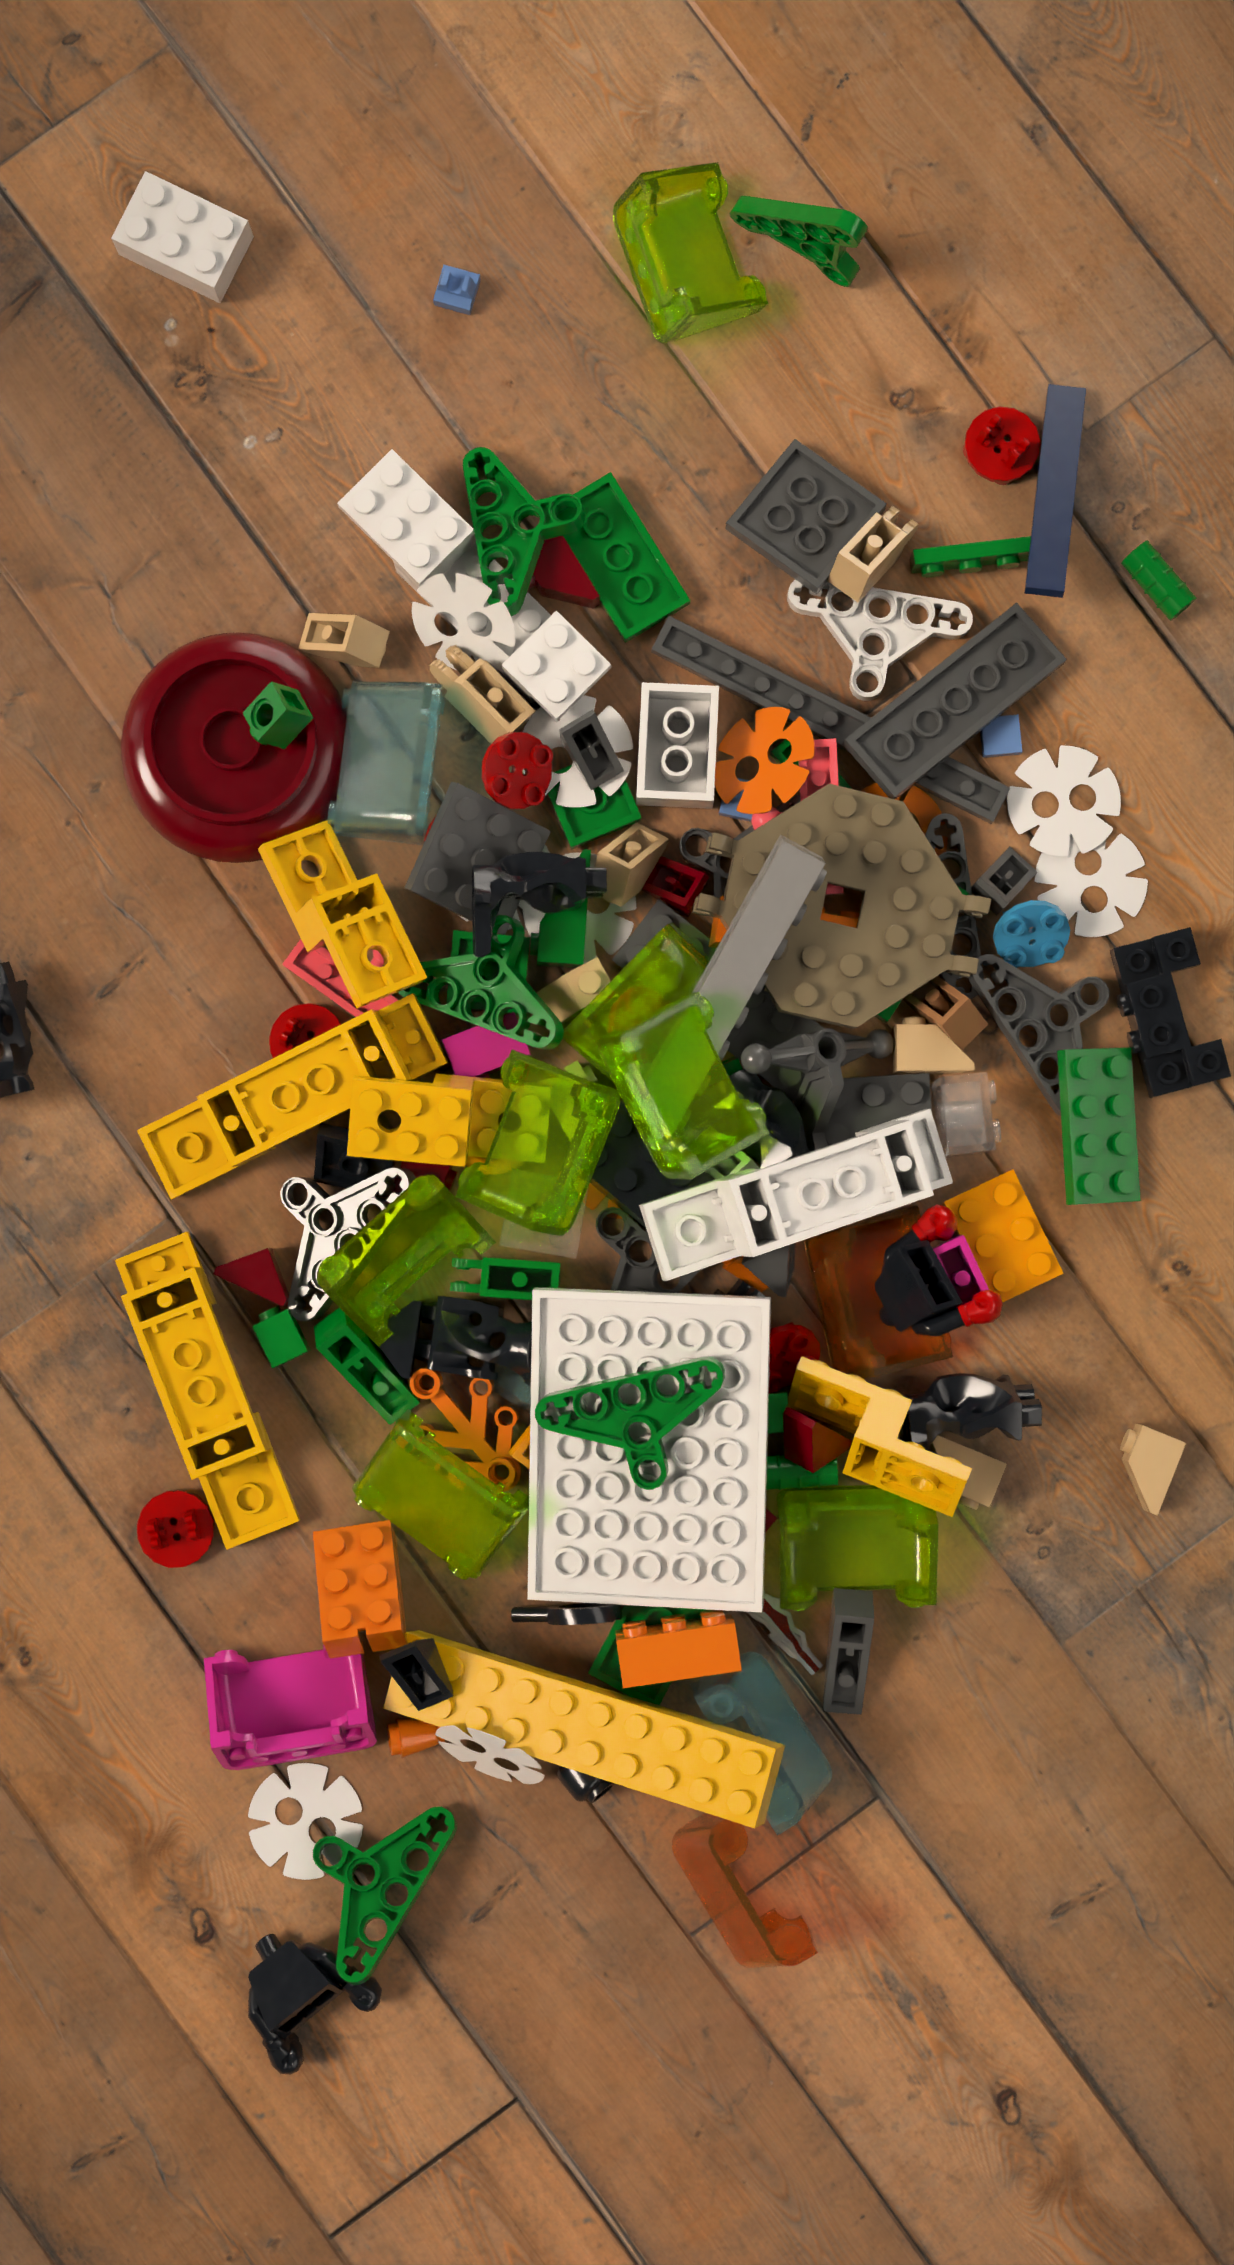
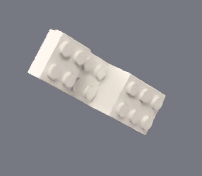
(430, 538)
(797, 1197)

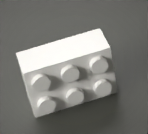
(182, 237)
(677, 745)

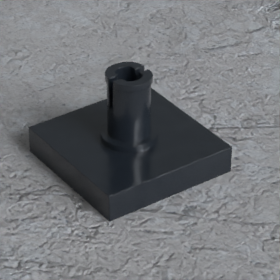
(338, 1169)

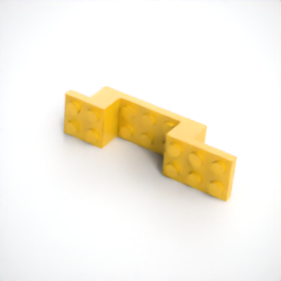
(288, 1095)
(202, 1391)

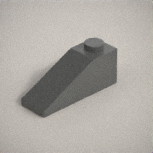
(848, 1650)

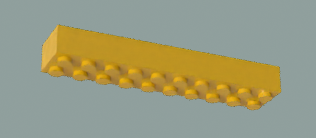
(602, 1733)

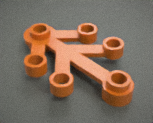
(472, 1433)

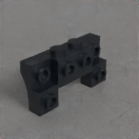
(1156, 1016)

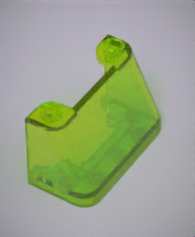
(681, 252)
(655, 977)
(680, 1089)
(542, 1146)
(397, 1252)
(438, 1498)
(854, 1542)

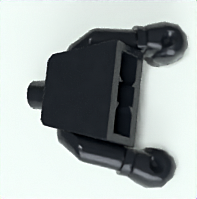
(291, 1989)

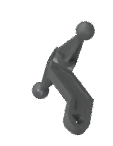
(821, 1059)

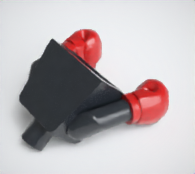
(918, 1290)

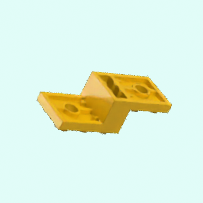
(342, 913)
(438, 1119)
(876, 1450)

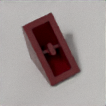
(675, 884)
(257, 1274)
(810, 1442)

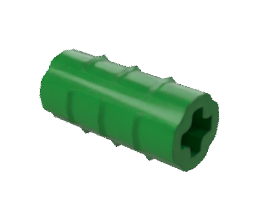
(1158, 580)
(786, 1474)

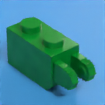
(508, 1277)

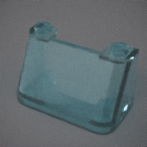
(387, 760)
(772, 1716)

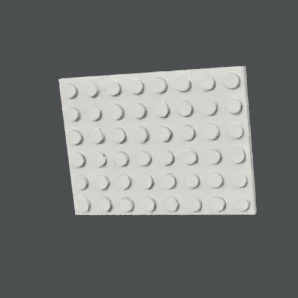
(704, 1527)

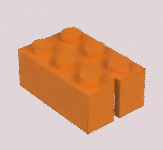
(359, 1588)
(677, 1648)

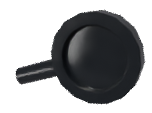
(568, 1614)

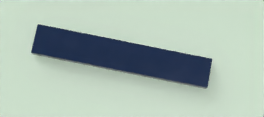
(1055, 491)

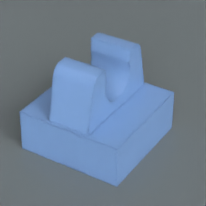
(456, 289)

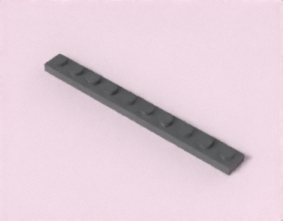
(823, 714)

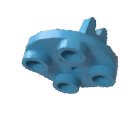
(1049, 933)

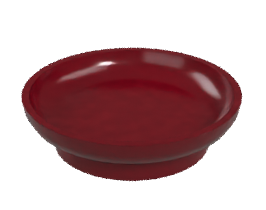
(201, 769)

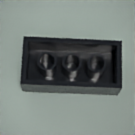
(629, 1173)

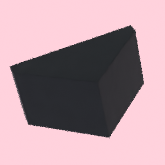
(401, 1345)
(419, 1672)

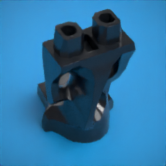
(540, 878)
(14, 1034)
(783, 1122)
(458, 1339)
(971, 1408)

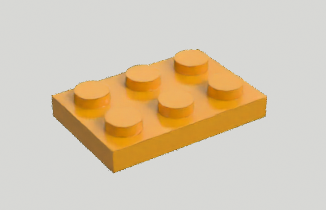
(1004, 1236)

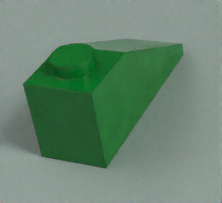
(562, 935)
(364, 1365)

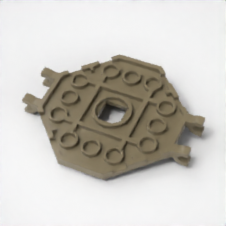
(904, 914)

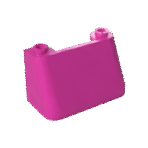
(286, 1707)

